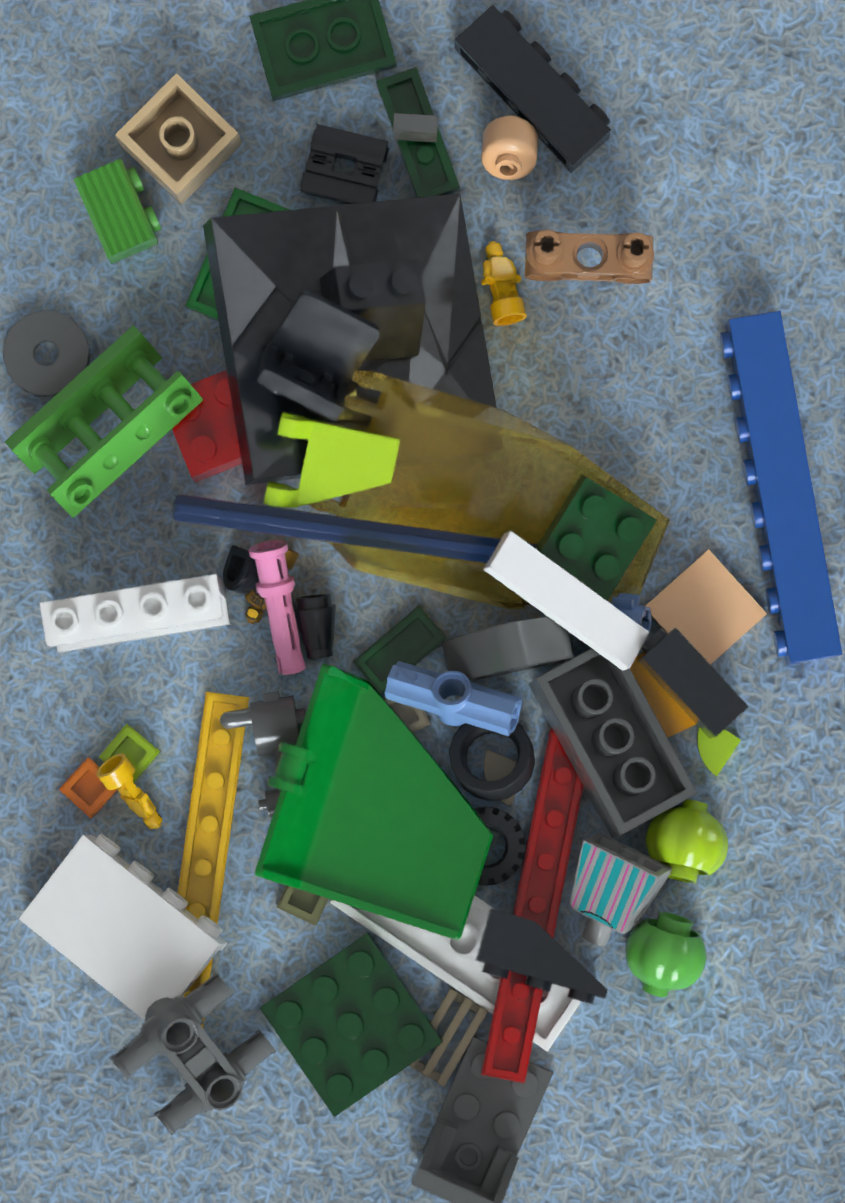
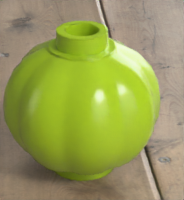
(687, 841)

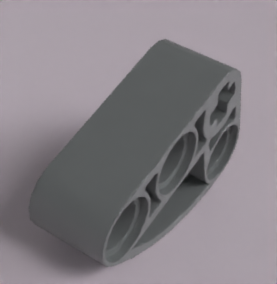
(508, 648)

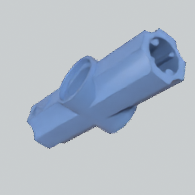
(429, 689)

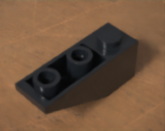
(527, 949)

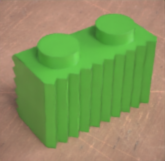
(117, 211)

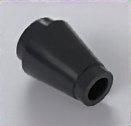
(316, 624)

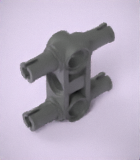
(211, 1077)

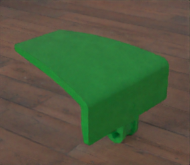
(372, 814)

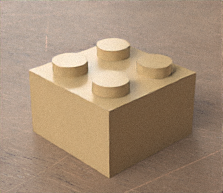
(178, 139)

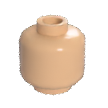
(509, 148)

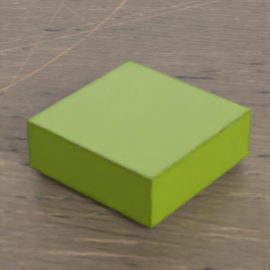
(135, 747)

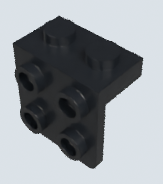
(316, 354)

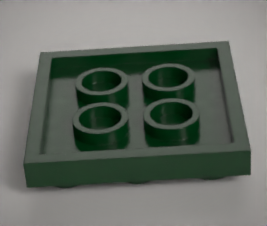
(351, 1024)

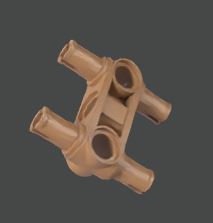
(623, 257)

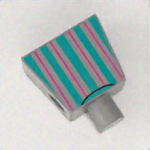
(614, 887)

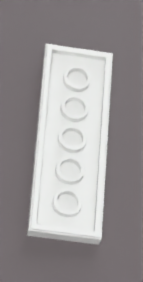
(456, 964)

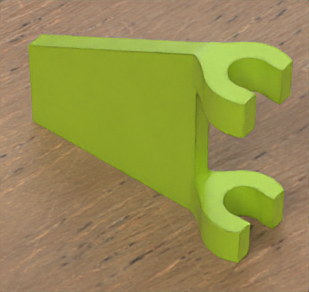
(335, 462)

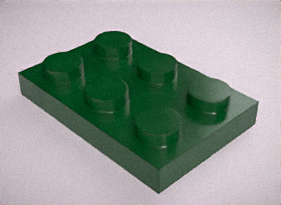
(321, 44)
(595, 536)

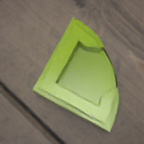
(716, 750)

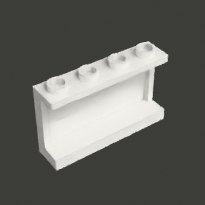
(135, 613)
(122, 925)

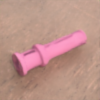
(276, 588)

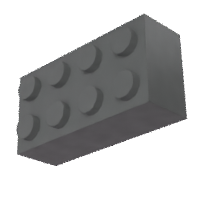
(612, 740)

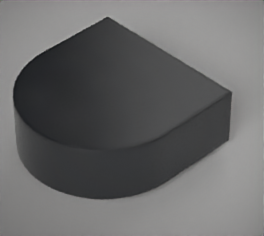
(240, 571)

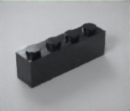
(532, 88)

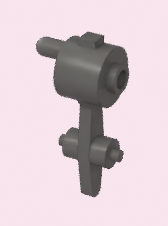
(273, 721)

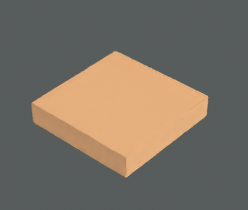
(706, 607)

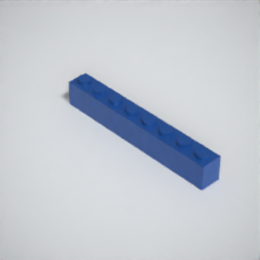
(782, 488)

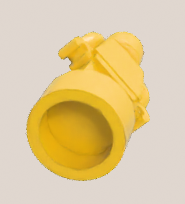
(501, 276)
(118, 774)

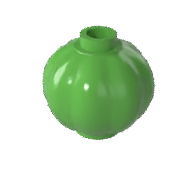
(665, 953)

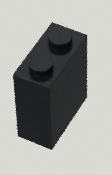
(691, 681)

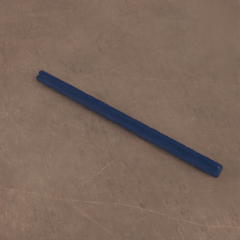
(334, 529)

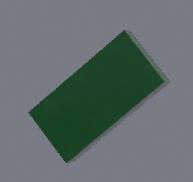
(406, 642)

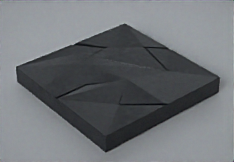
(271, 257)

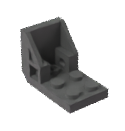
(479, 1132)

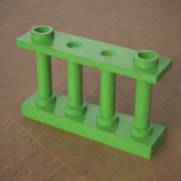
(84, 400)

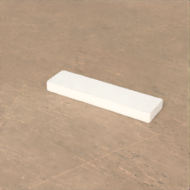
(566, 600)

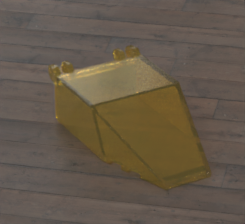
(469, 474)

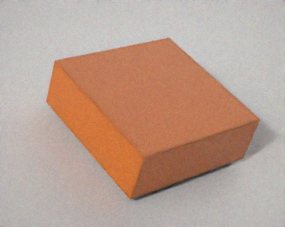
(86, 789)

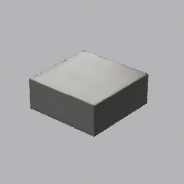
(415, 127)

